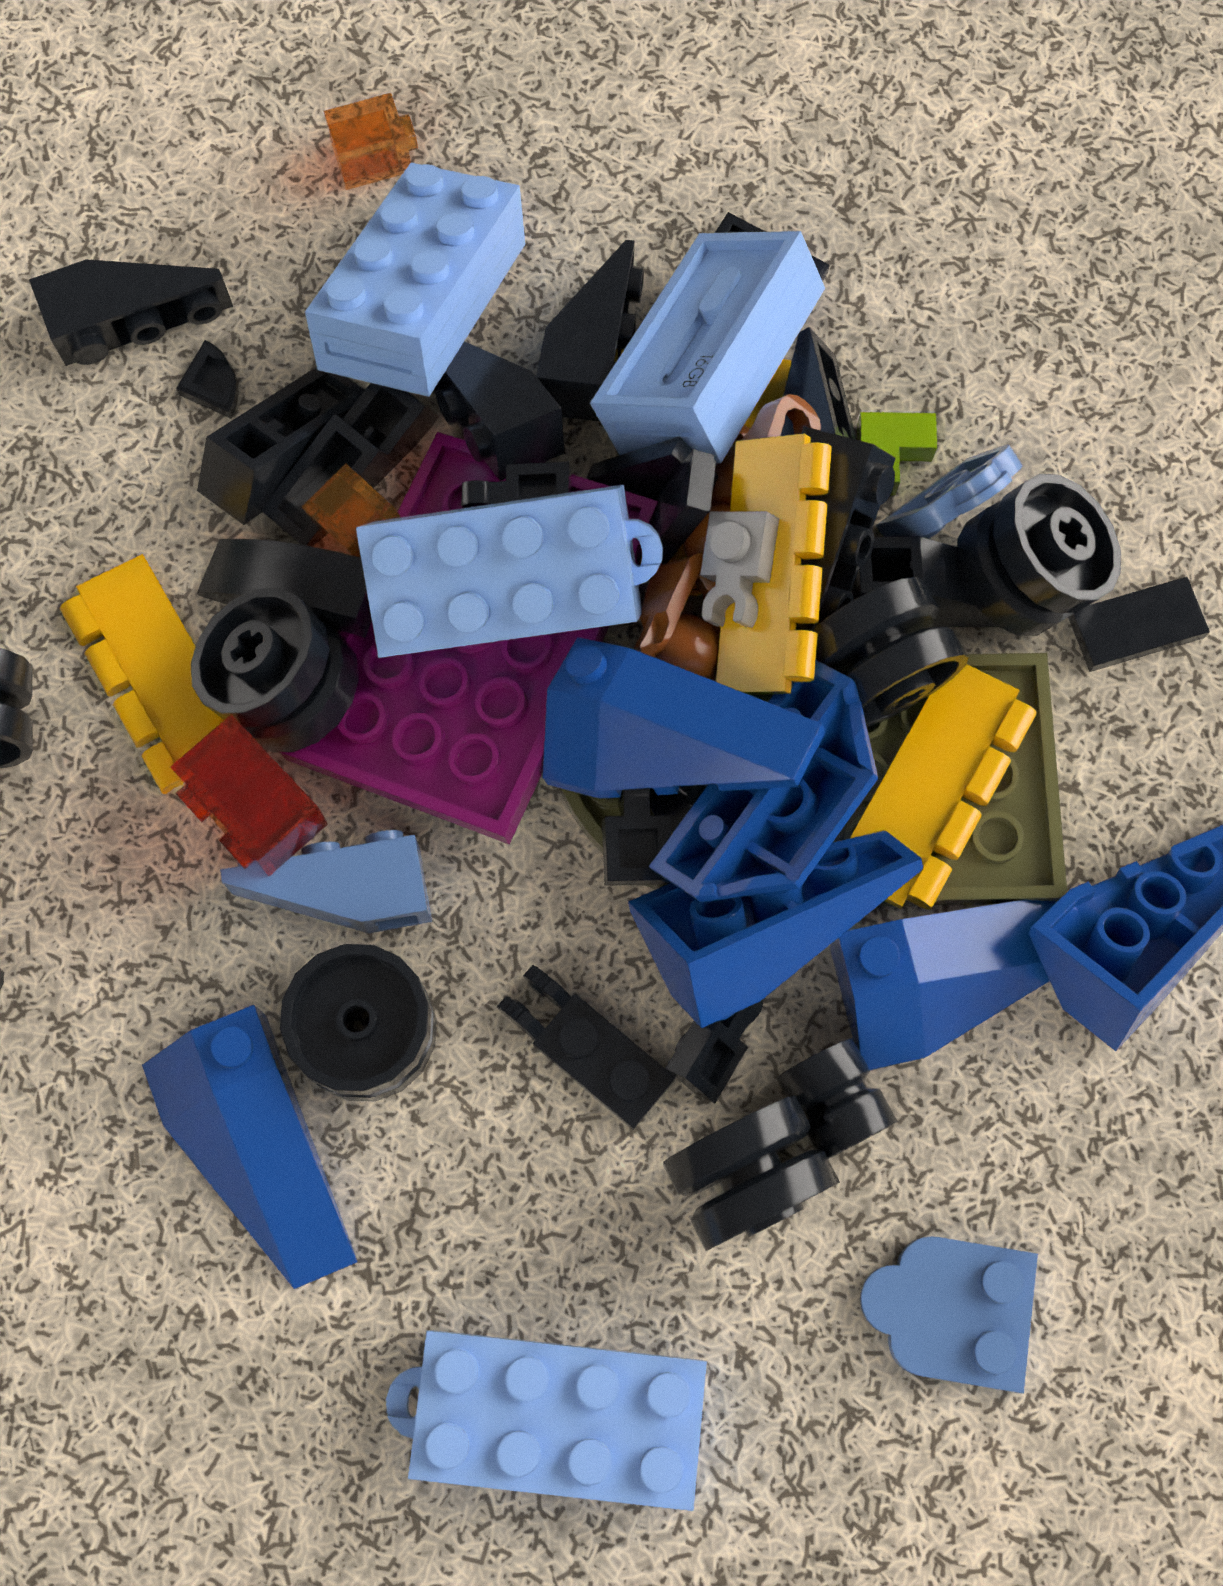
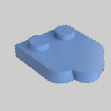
(953, 494)
(956, 1311)

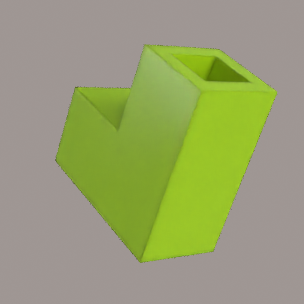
(900, 435)

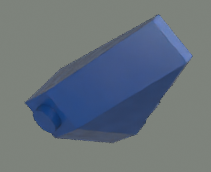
(647, 724)
(1133, 936)
(744, 947)
(935, 976)
(243, 1128)

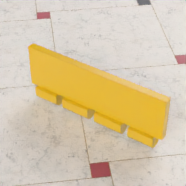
(775, 478)
(144, 650)
(939, 764)

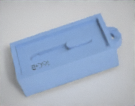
(417, 279)
(710, 342)
(505, 570)
(553, 1419)

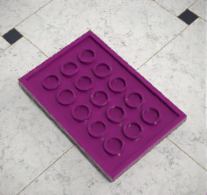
(455, 724)

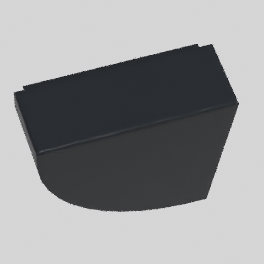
(210, 381)

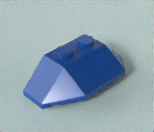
(776, 836)

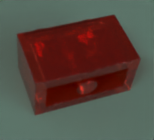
(249, 796)

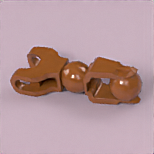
(686, 638)

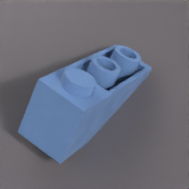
(354, 886)

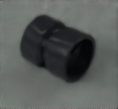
(837, 1098)

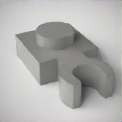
(735, 556)

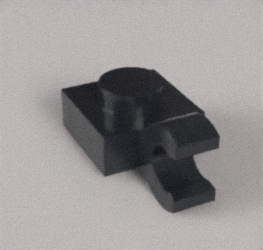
(521, 483)
(633, 841)
(710, 1054)

